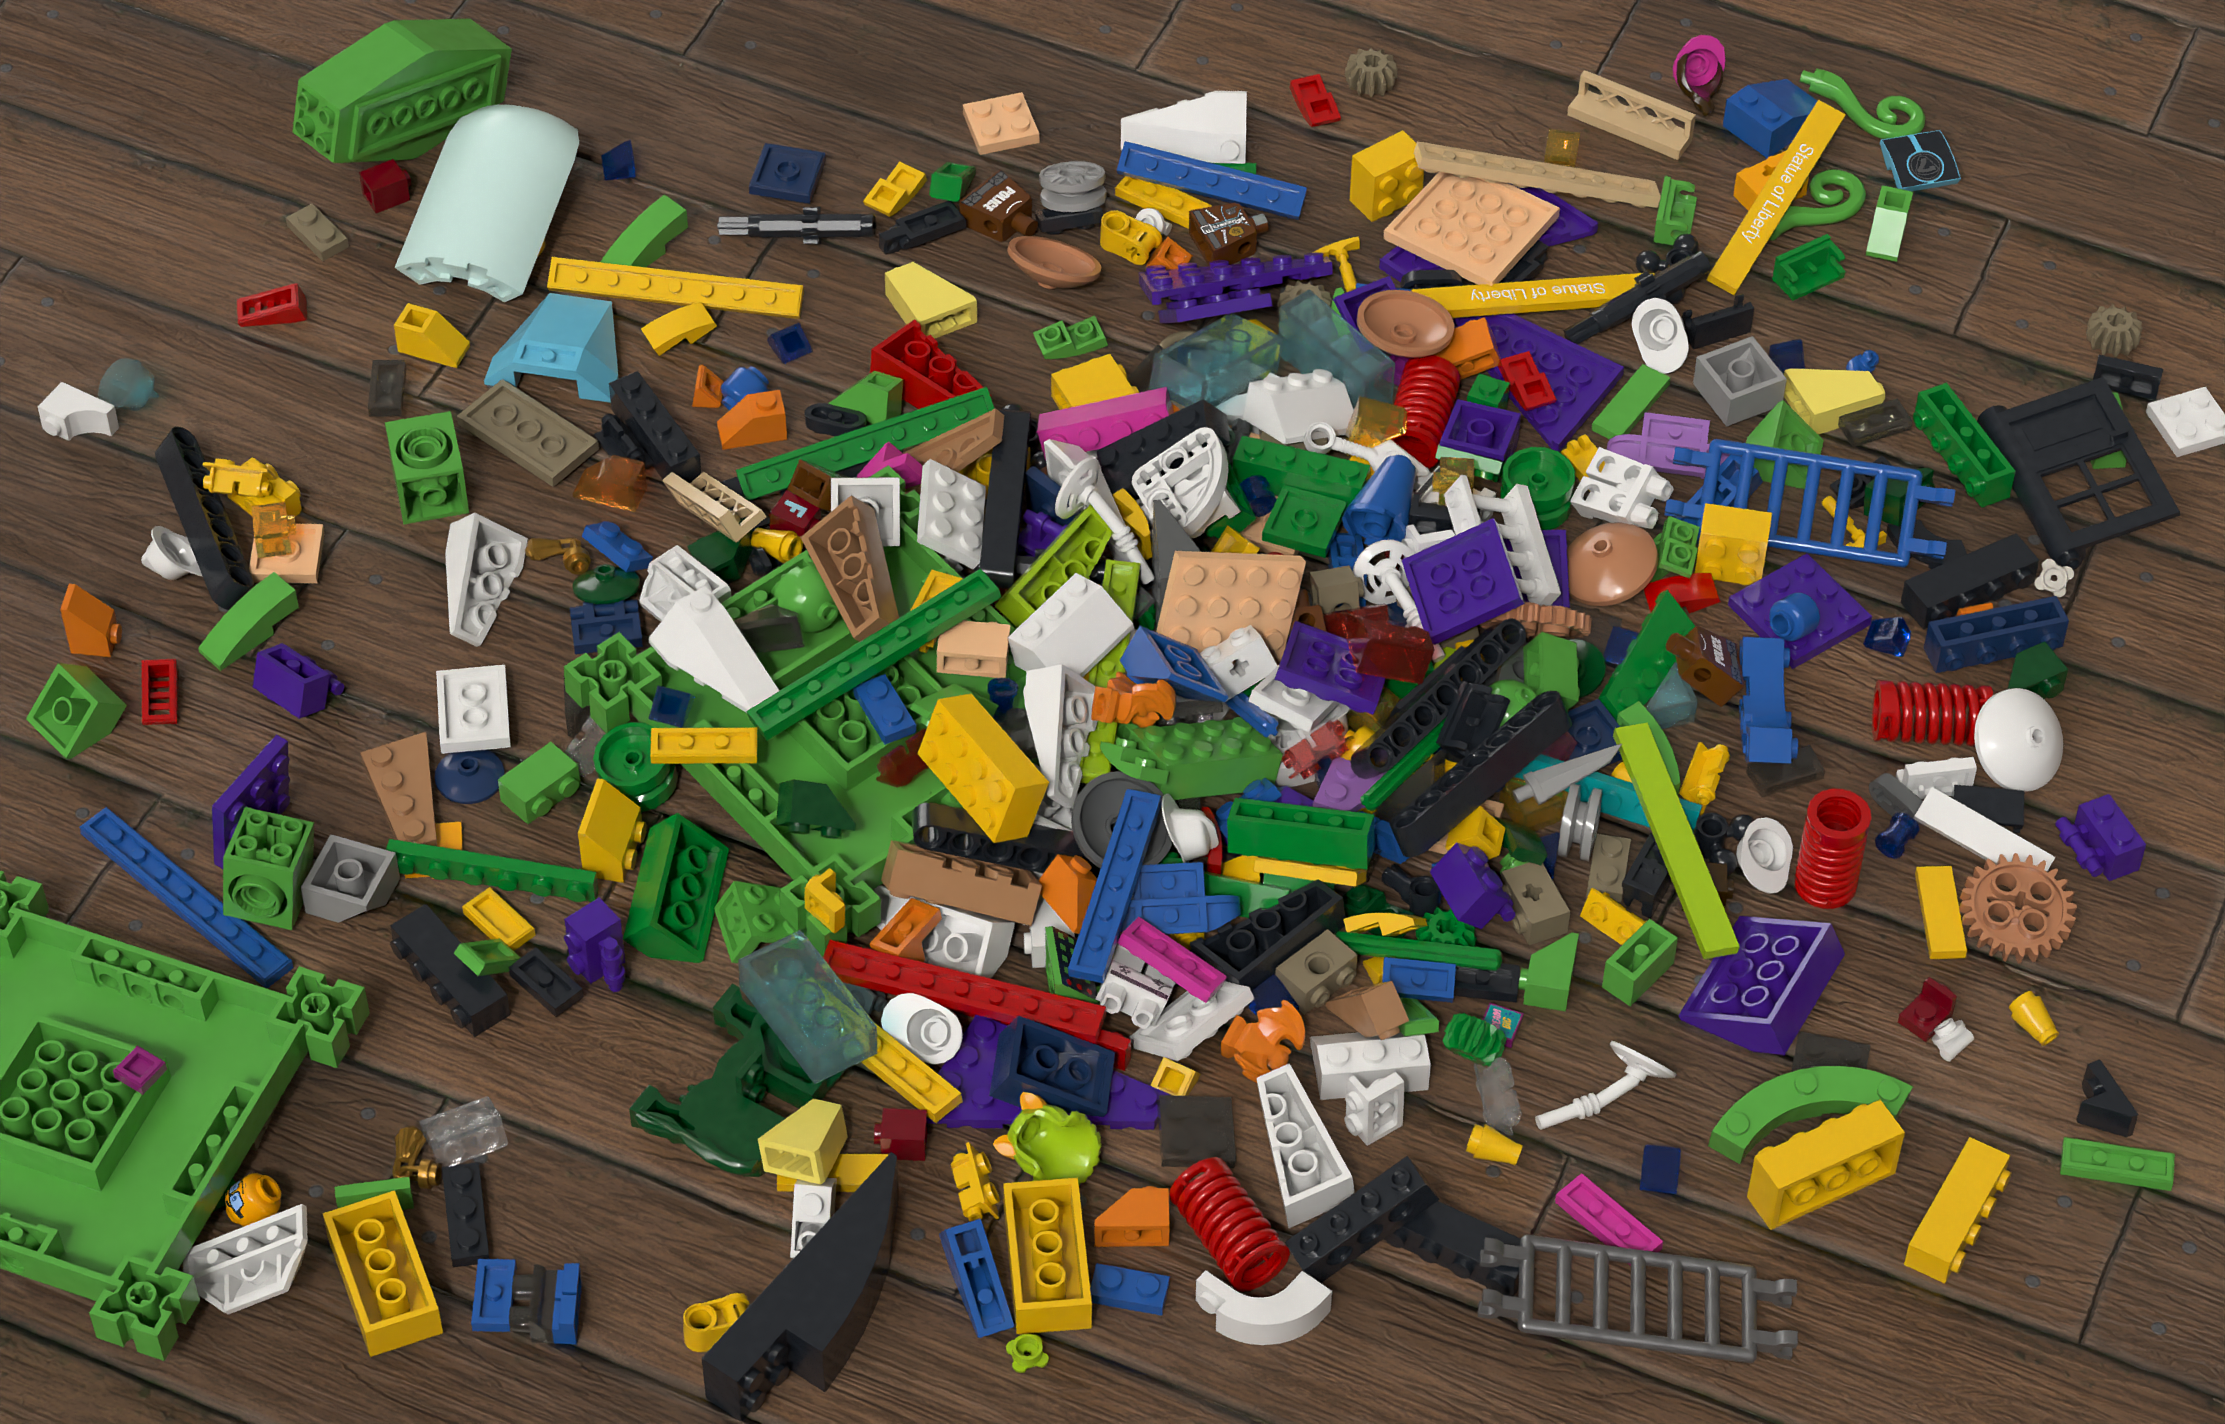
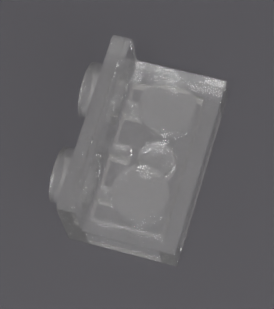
(464, 1132)

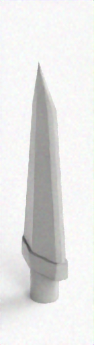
(1556, 778)

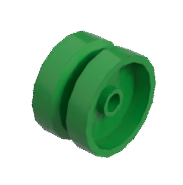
(1549, 481)
(625, 763)

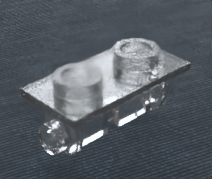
(583, 750)
(1500, 1108)

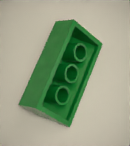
(676, 891)

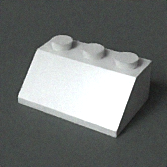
(1292, 403)
(1070, 629)
(1368, 1059)

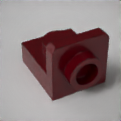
(1928, 1009)

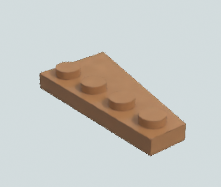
(962, 444)
(404, 787)

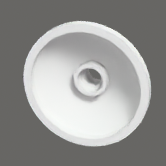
(2007, 744)

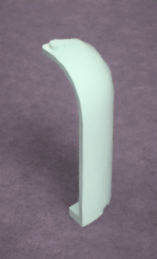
(491, 200)

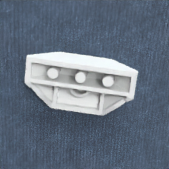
(675, 577)
(250, 1261)

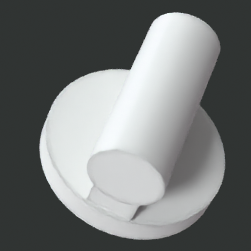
(1155, 218)
(1951, 1038)

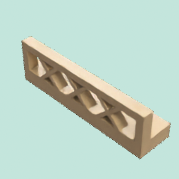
(1632, 121)
(715, 512)

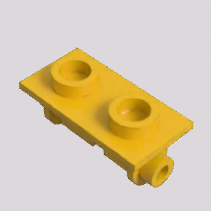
(251, 478)
(1703, 775)
(1610, 916)
(982, 1195)

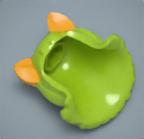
(1050, 1141)

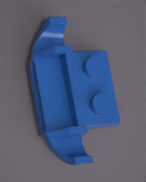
(1175, 900)

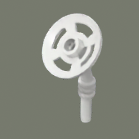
(1086, 494)
(1390, 581)
(1637, 1069)

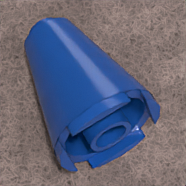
(1383, 503)

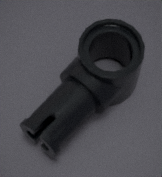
(1418, 892)

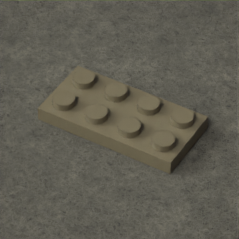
(527, 432)

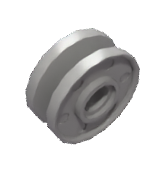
(1072, 186)
(1580, 822)

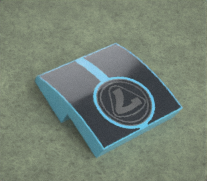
(1920, 161)

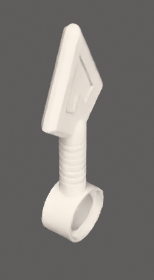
(1374, 455)

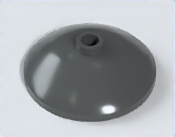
(1098, 810)

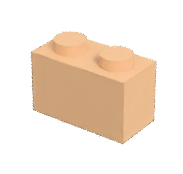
(974, 649)

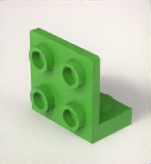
(751, 916)

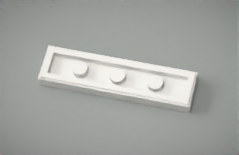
(1975, 831)

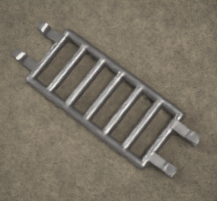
(1753, 1289)

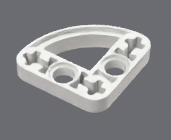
(1161, 485)

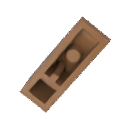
(1371, 1010)

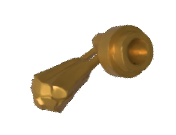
(575, 557)
(408, 1145)

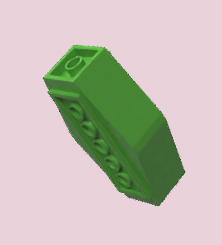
(400, 89)

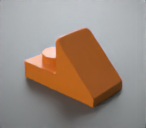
(907, 930)

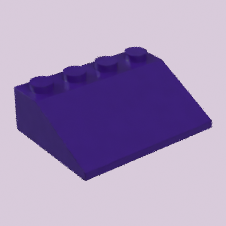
(1766, 987)

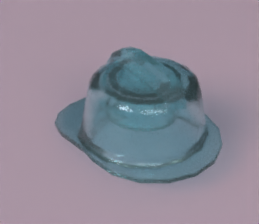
(127, 385)

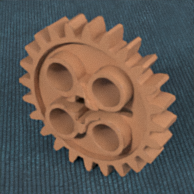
(1549, 619)
(2023, 881)

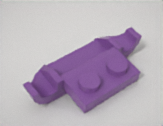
(1658, 443)

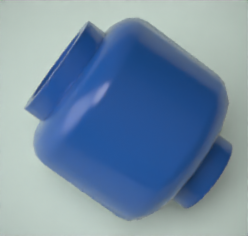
(741, 383)
(1794, 616)

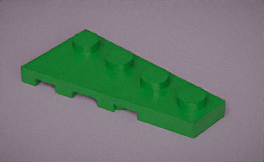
(1647, 657)

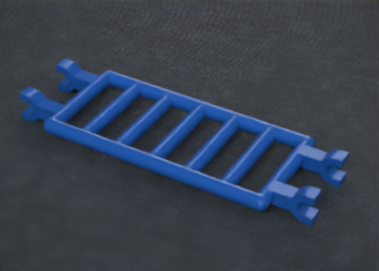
(1815, 463)

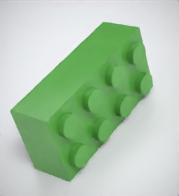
(1209, 756)

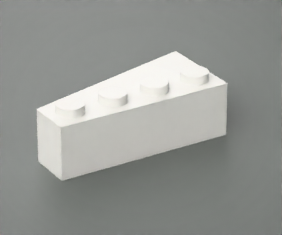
(1304, 1156)

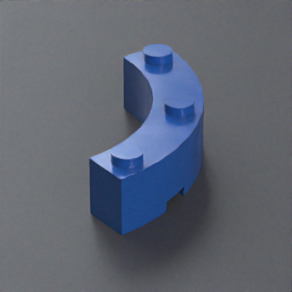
(1762, 713)

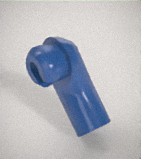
(1863, 362)

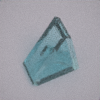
(1673, 701)

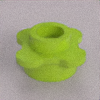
(1023, 1344)

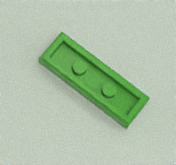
(1631, 402)
(2117, 1164)

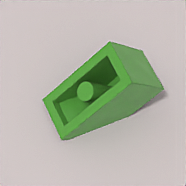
(1550, 974)

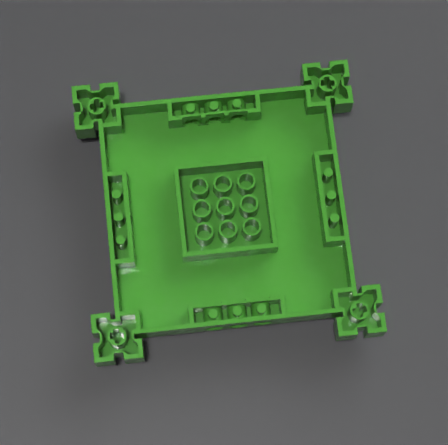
(825, 747)
(116, 1182)

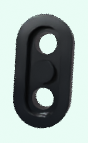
(1431, 279)
(833, 419)

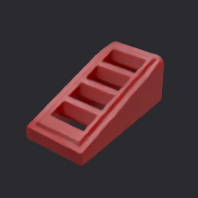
(292, 307)
(159, 669)

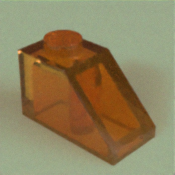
(613, 483)

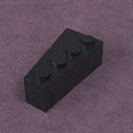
(1128, 454)
(1272, 935)

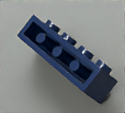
(1994, 634)

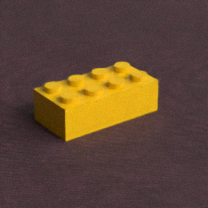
(983, 768)
(1825, 1164)
(1047, 1256)
(382, 1273)

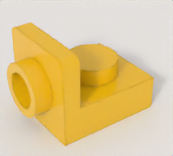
(824, 902)

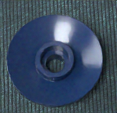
(469, 776)

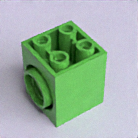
(427, 467)
(267, 868)

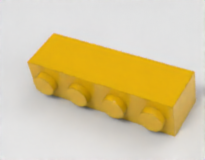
(1957, 1211)

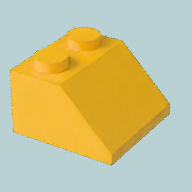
(610, 833)

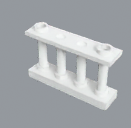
(1520, 528)

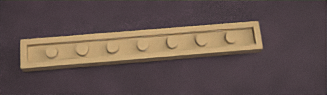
(1536, 174)

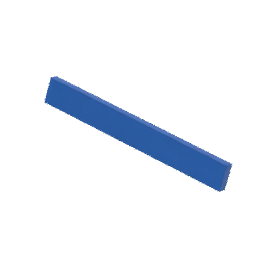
(186, 897)

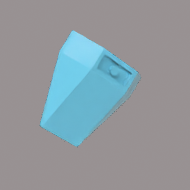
(562, 340)

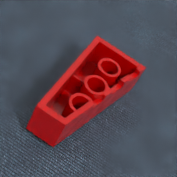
(925, 369)

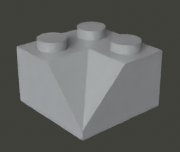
(1739, 381)
(349, 879)

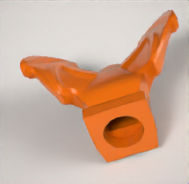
(1133, 702)
(1257, 1044)

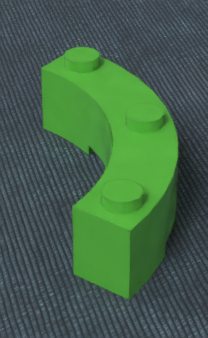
(1802, 1096)

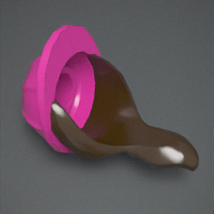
(1700, 70)

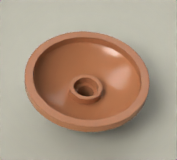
(1053, 262)
(1405, 323)
(1610, 563)

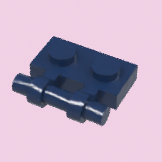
(599, 622)

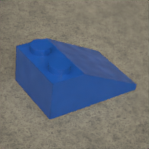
(1768, 114)
(1158, 657)

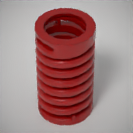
(1428, 395)
(1890, 696)
(1832, 848)
(1229, 1224)

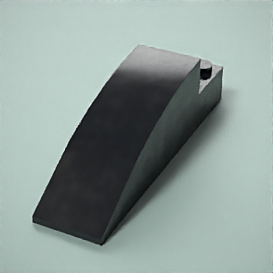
(814, 1306)

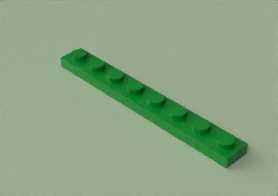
(864, 443)
(873, 654)

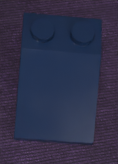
(1053, 1066)

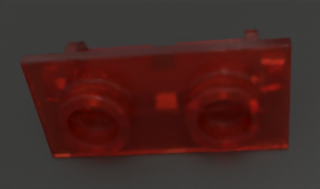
(1329, 743)
(898, 767)

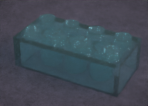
(1323, 340)
(1216, 361)
(807, 1006)

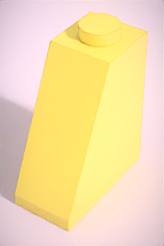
(929, 300)
(1827, 394)
(805, 1142)

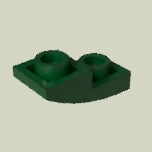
(1522, 842)
(1367, 900)

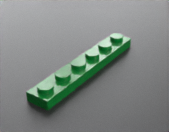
(495, 871)

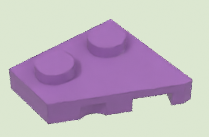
(1343, 788)

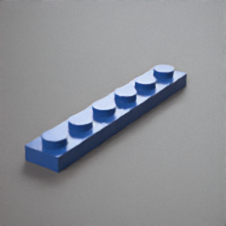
(1211, 180)
(1115, 886)

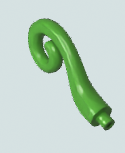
(1836, 89)
(1808, 216)

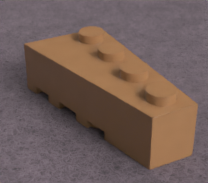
(854, 566)
(961, 882)

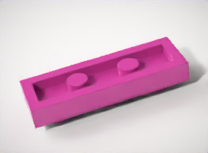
(1172, 959)
(1605, 1217)

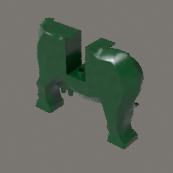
(723, 1113)

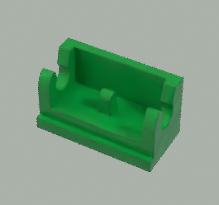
(1808, 267)

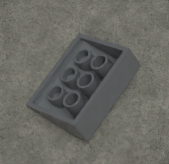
(1167, 538)

